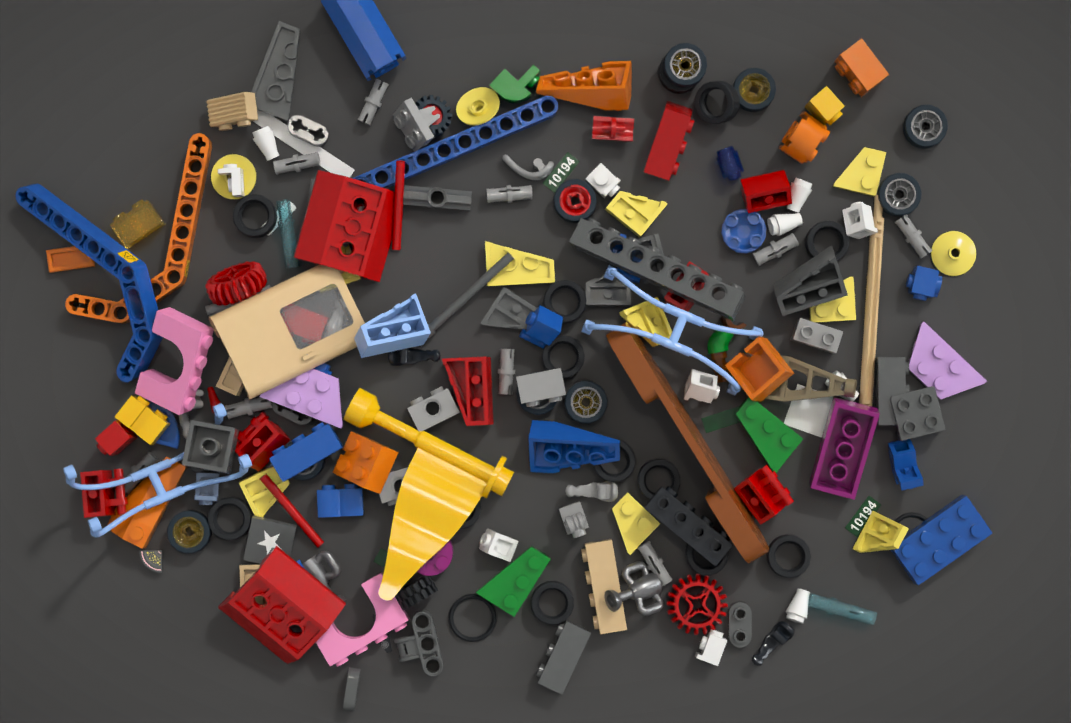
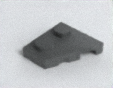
(607, 293)
(508, 311)

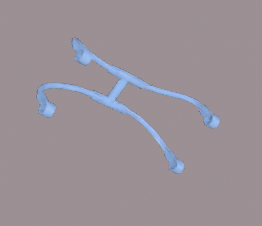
(672, 342)
(151, 471)

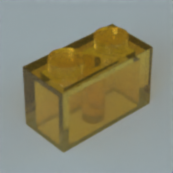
(137, 223)

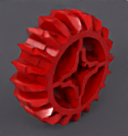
(236, 283)
(712, 616)

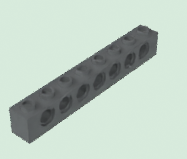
(726, 307)

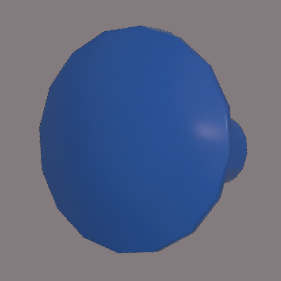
(743, 231)

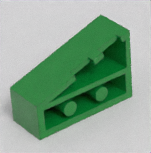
(768, 433)
(513, 583)

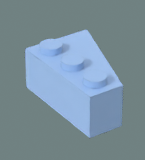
(395, 330)

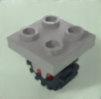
(422, 120)

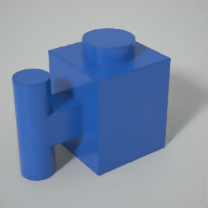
(542, 327)

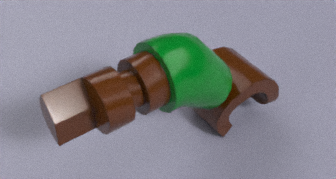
(718, 346)

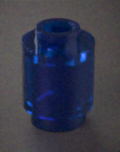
(729, 163)

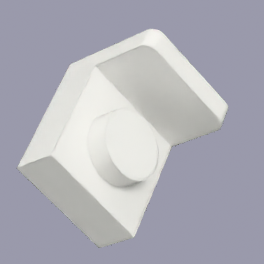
(603, 181)
(236, 182)
(498, 545)

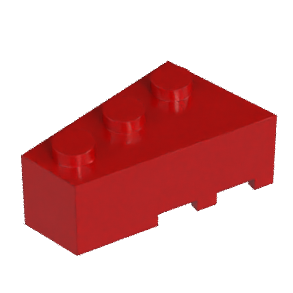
(669, 141)
(473, 388)

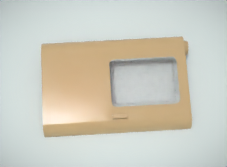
(290, 320)

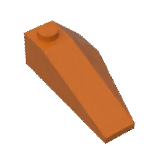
(599, 87)
(142, 525)

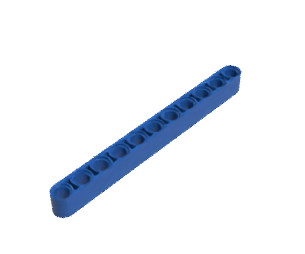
(453, 142)

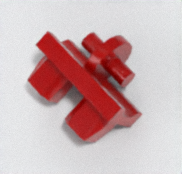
(613, 128)

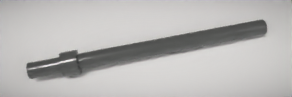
(469, 293)

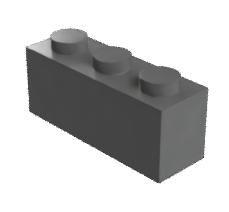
(889, 381)
(563, 656)

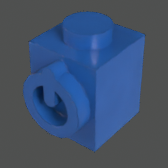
(924, 283)

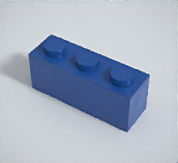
(305, 451)

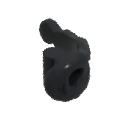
(412, 356)
(779, 635)

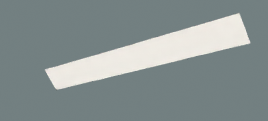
(281, 131)

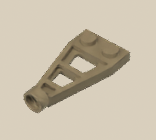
(783, 394)

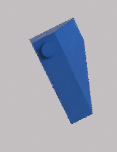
(564, 446)

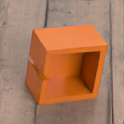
(860, 68)
(762, 371)
(365, 462)

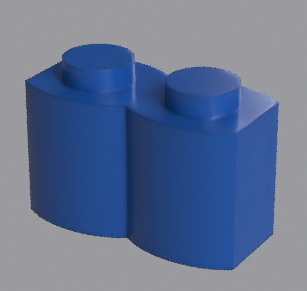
(340, 502)

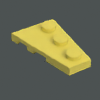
(522, 270)

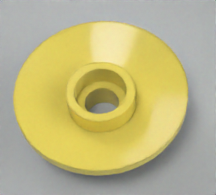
(478, 106)
(220, 182)
(942, 256)

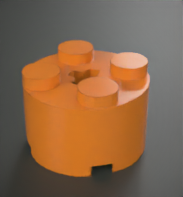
(803, 138)

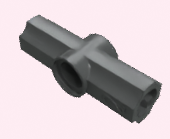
(452, 198)

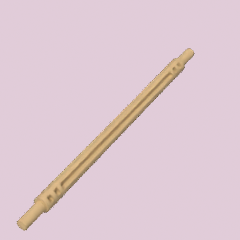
(872, 307)

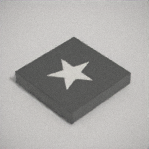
(266, 535)

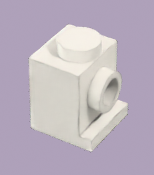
(859, 220)
(701, 386)
(712, 647)

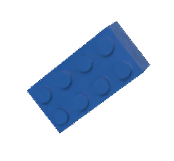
(941, 539)

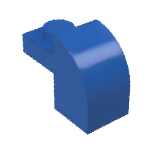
(904, 464)

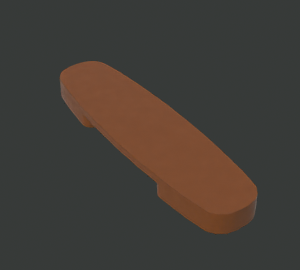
(722, 498)

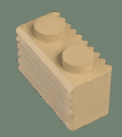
(232, 110)

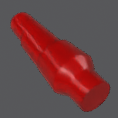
(213, 398)

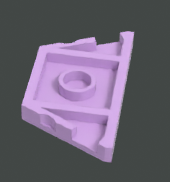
(940, 365)
(312, 395)

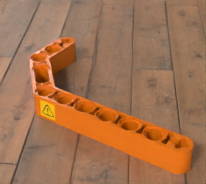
(175, 243)

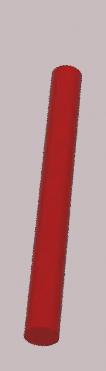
(398, 205)
(292, 511)

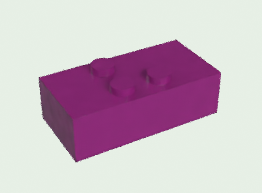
(844, 448)

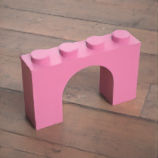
(193, 341)
(389, 616)

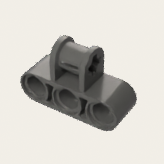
(414, 644)

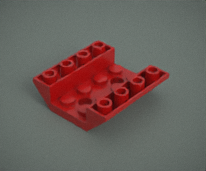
(334, 220)
(291, 599)

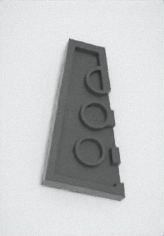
(277, 73)

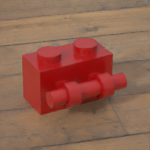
(260, 440)
(763, 494)
(102, 502)

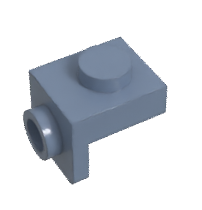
(208, 493)

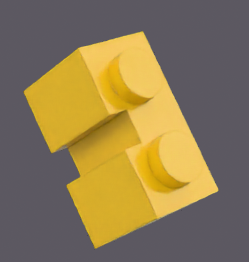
(825, 106)
(142, 419)

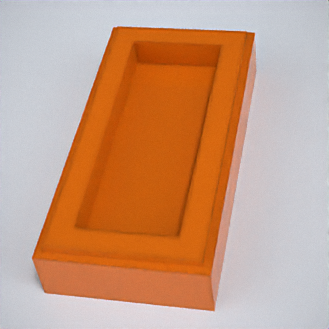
(67, 259)

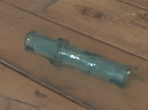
(287, 231)
(836, 607)

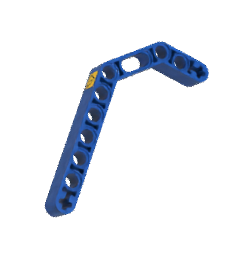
(115, 260)

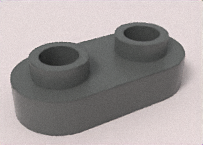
(738, 625)

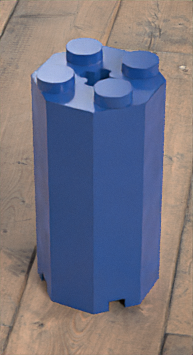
(365, 35)

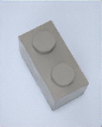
(541, 386)

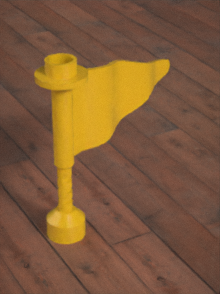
(434, 494)

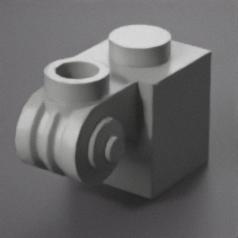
(574, 519)

